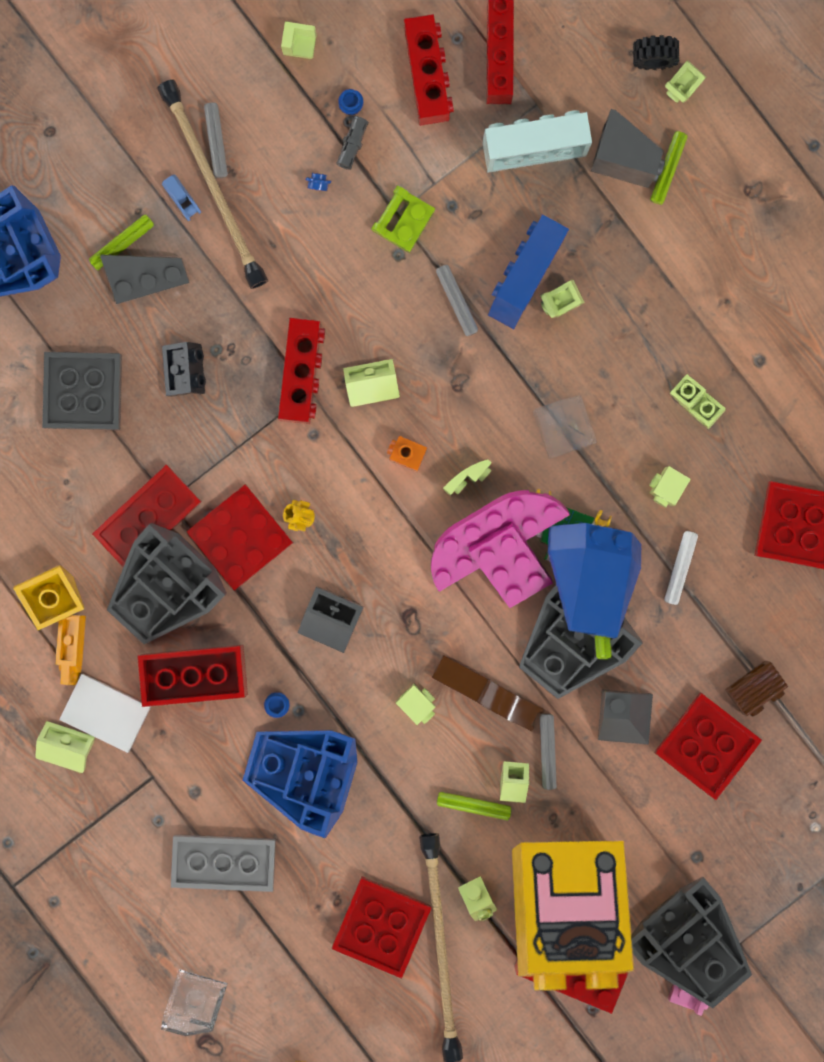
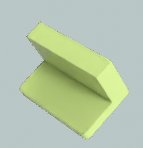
(371, 382)
(64, 746)

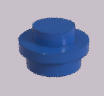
(350, 102)
(276, 705)

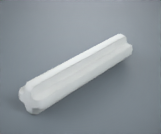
(681, 567)

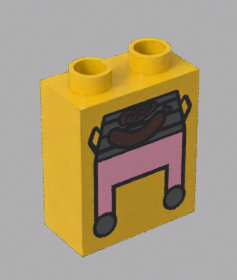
(572, 912)

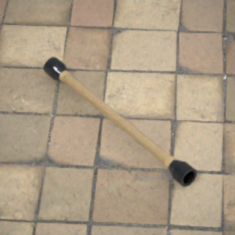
(172, 97)
(451, 1045)

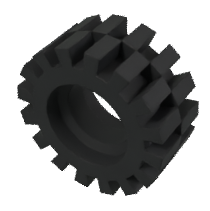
(656, 52)

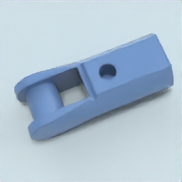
(180, 195)

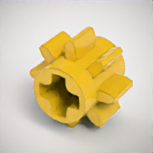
(298, 515)

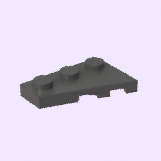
(141, 276)

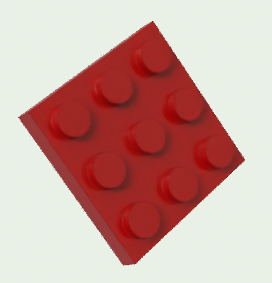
(792, 525)
(240, 537)
(708, 746)
(381, 927)

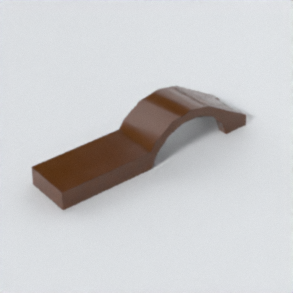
(486, 693)

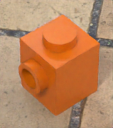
(406, 453)

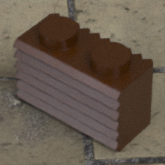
(757, 688)

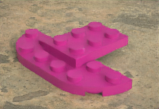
(497, 544)

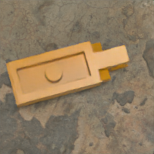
(70, 648)

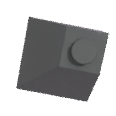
(625, 717)

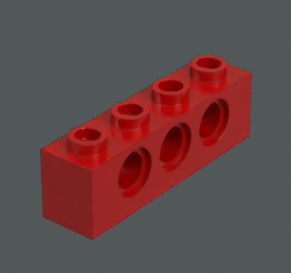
(416, 31)
(500, 51)
(299, 331)

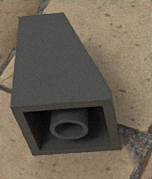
(627, 153)

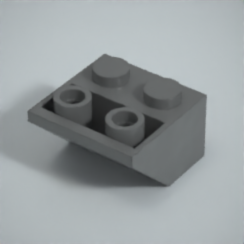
(330, 619)

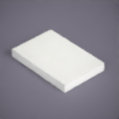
(105, 713)

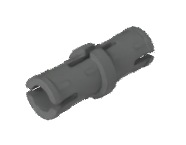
(352, 143)

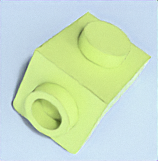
(684, 82)
(561, 299)
(477, 899)

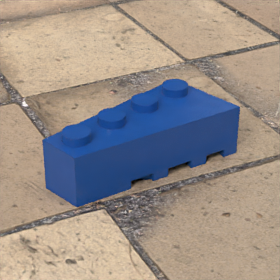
(527, 271)

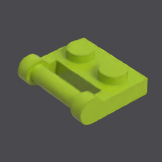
(409, 225)

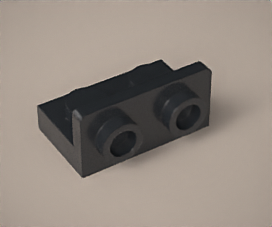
(183, 369)

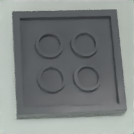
(82, 391)

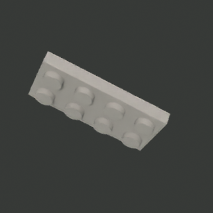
(223, 863)

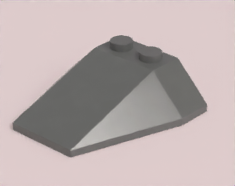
(163, 585)
(566, 658)
(693, 944)

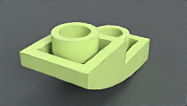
(697, 401)
(474, 472)

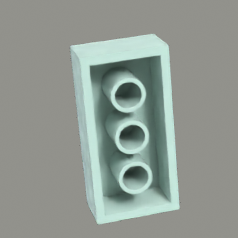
(536, 141)

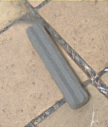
(215, 140)
(457, 300)
(548, 751)

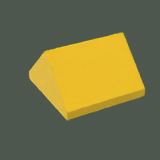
(50, 597)

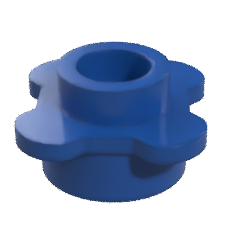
(318, 182)

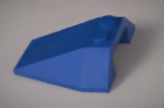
(26, 246)
(594, 575)
(303, 775)

